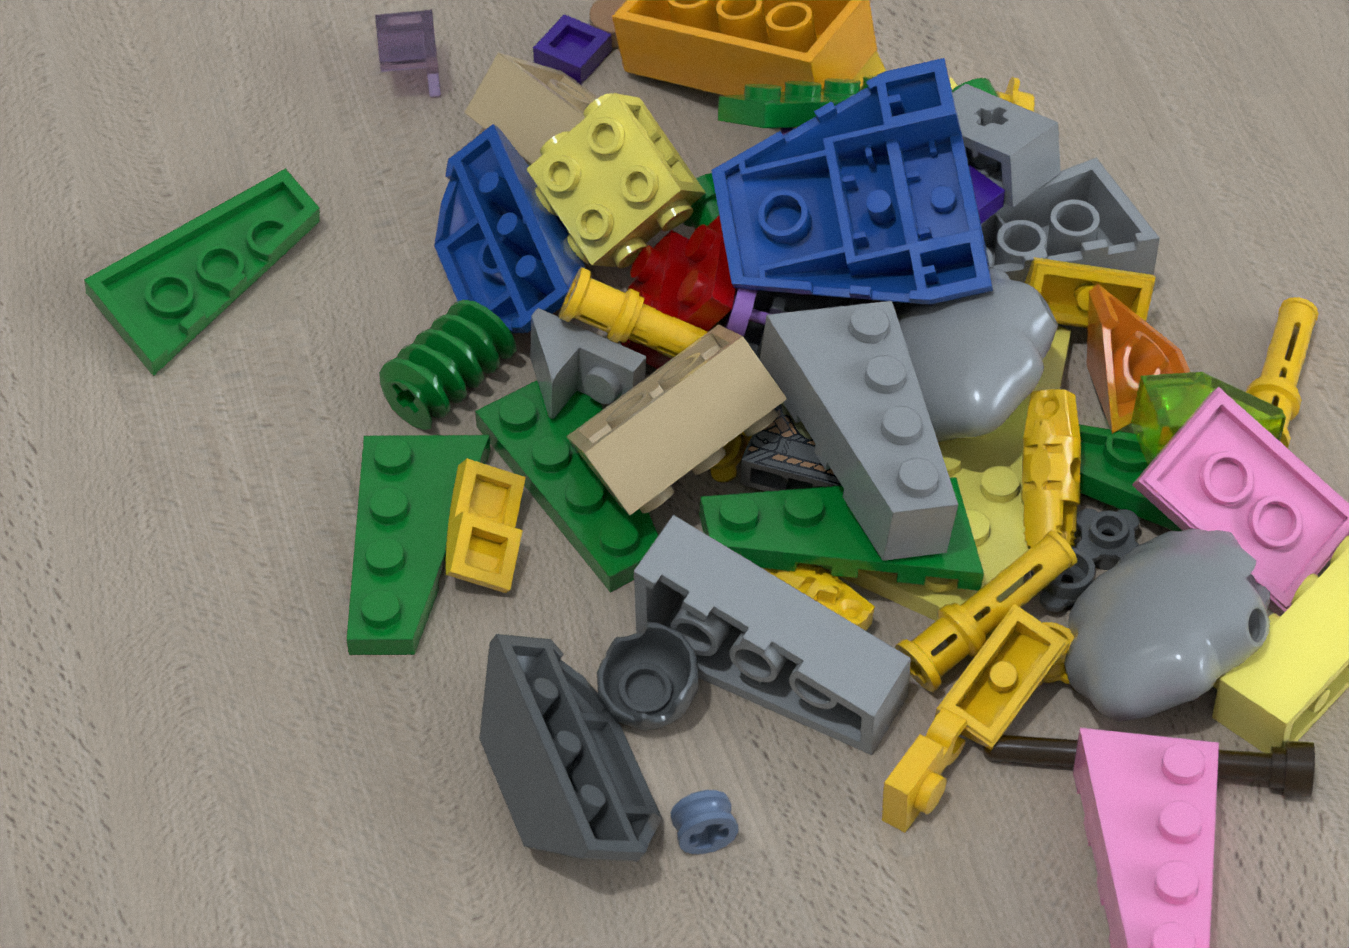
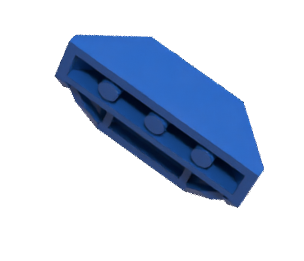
(499, 236)

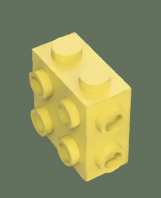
(614, 181)

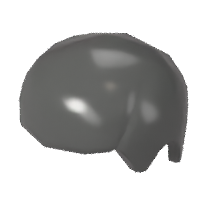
(648, 677)

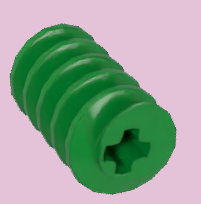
(445, 362)

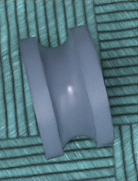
(704, 822)

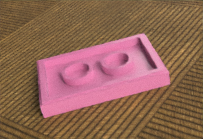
(1242, 480)

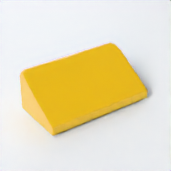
(1068, 285)
(1003, 676)

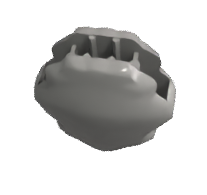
(978, 354)
(1166, 623)

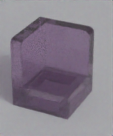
(407, 43)

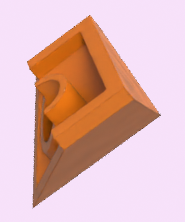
(1121, 351)

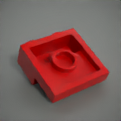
(684, 281)

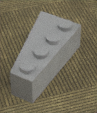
(1073, 220)
(869, 422)
(770, 638)

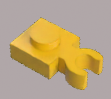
(917, 778)

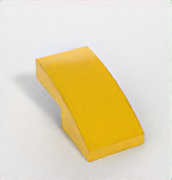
(482, 525)

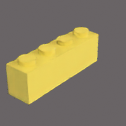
(1298, 667)

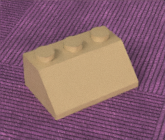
(528, 103)
(678, 420)

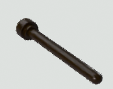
(1284, 767)

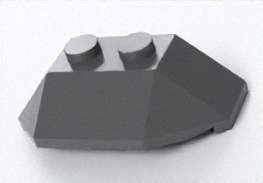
(561, 756)

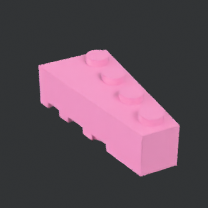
(1150, 834)

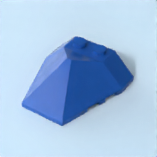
(860, 199)

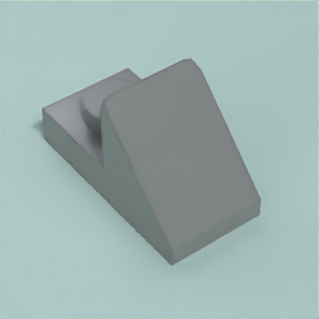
(578, 360)

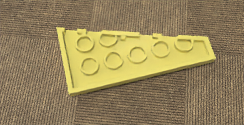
(990, 486)

